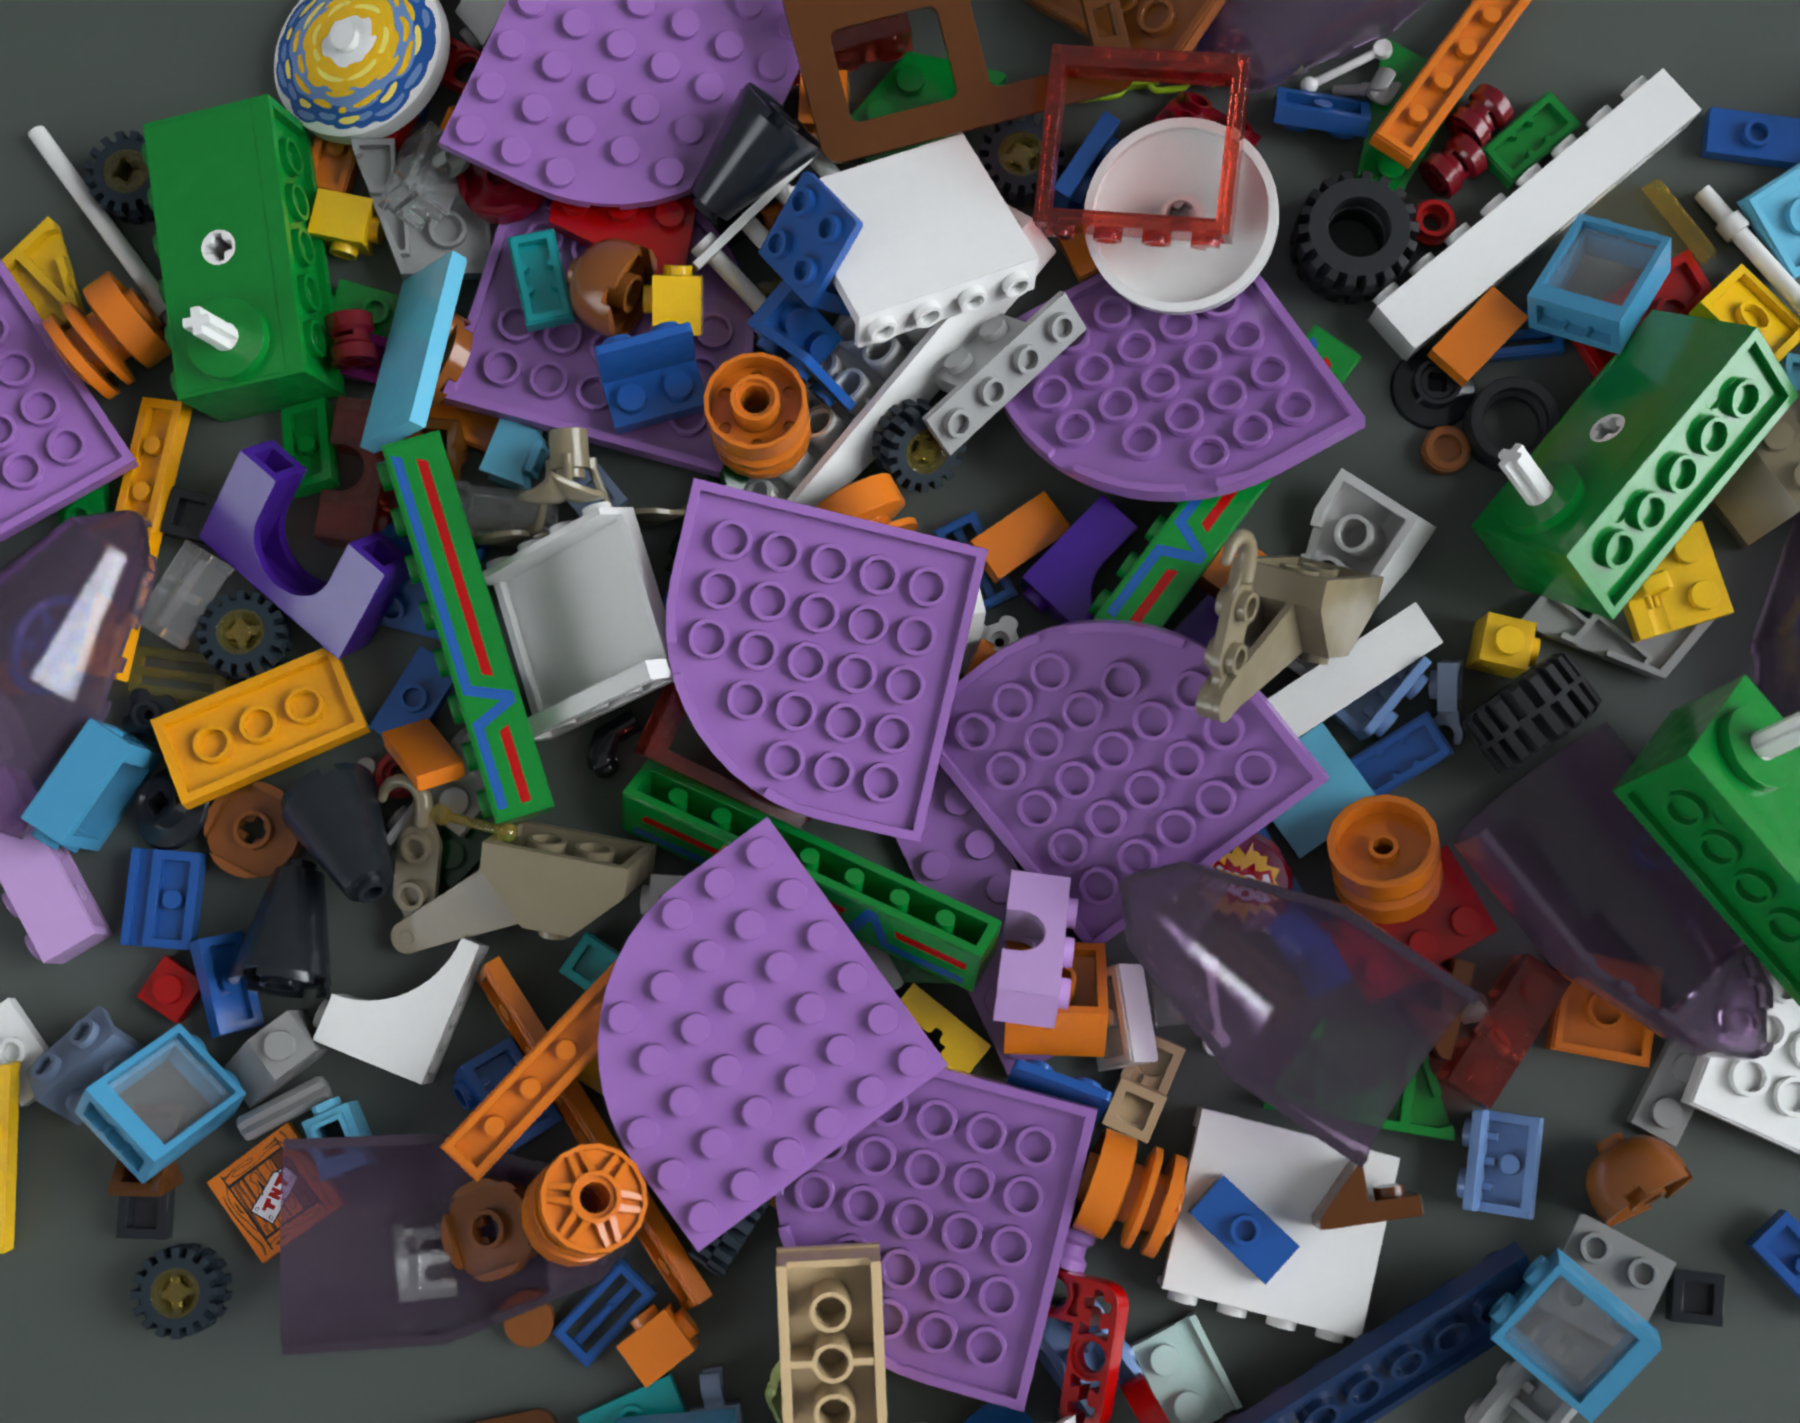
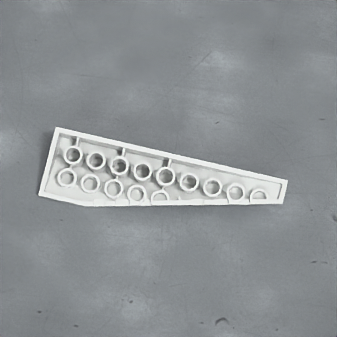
(877, 380)

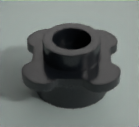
(141, 703)

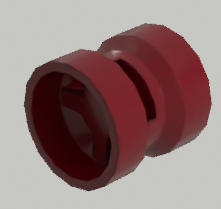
(1483, 113)
(1453, 165)
(351, 339)

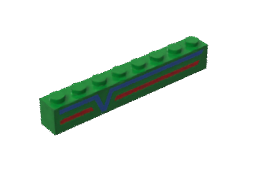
(1194, 532)
(467, 628)
(870, 899)

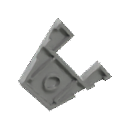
(418, 248)
(1612, 638)

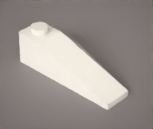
(1365, 533)

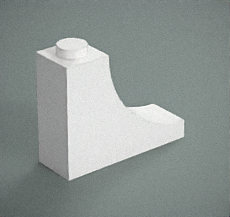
(408, 1030)

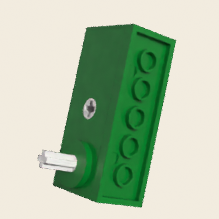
(237, 259)
(1634, 460)
(1726, 808)

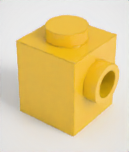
(345, 224)
(675, 297)
(1503, 645)

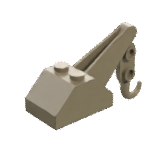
(1765, 485)
(1273, 615)
(542, 879)

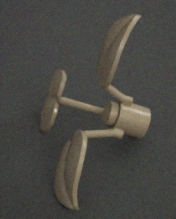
(567, 464)

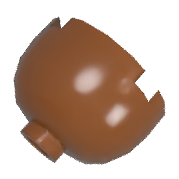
(609, 285)
(1632, 1176)

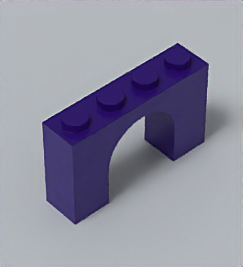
(250, 535)
(1066, 572)

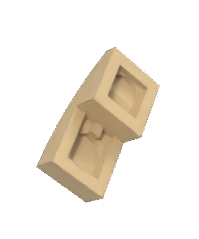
(1143, 1092)

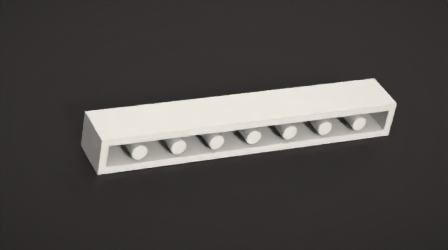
(1533, 214)

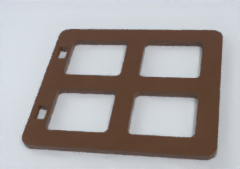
(976, 98)

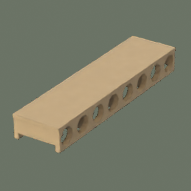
(831, 1333)

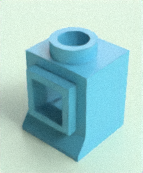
(515, 455)
(349, 1116)

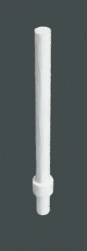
(100, 219)
(1734, 227)

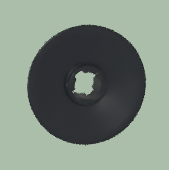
(1418, 403)
(167, 826)

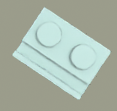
(1185, 1372)

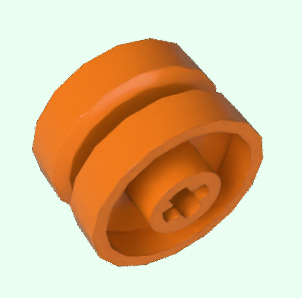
(1385, 858)

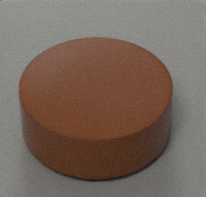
(1445, 450)
(531, 1327)

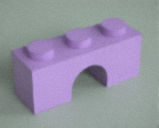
(1032, 980)

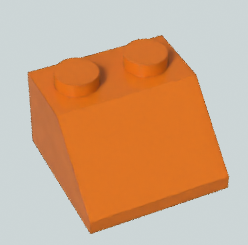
(1082, 1026)

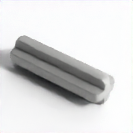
(283, 1108)

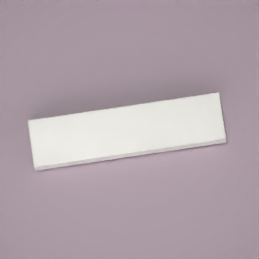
(1347, 678)

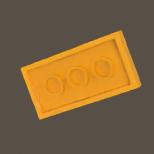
(259, 727)

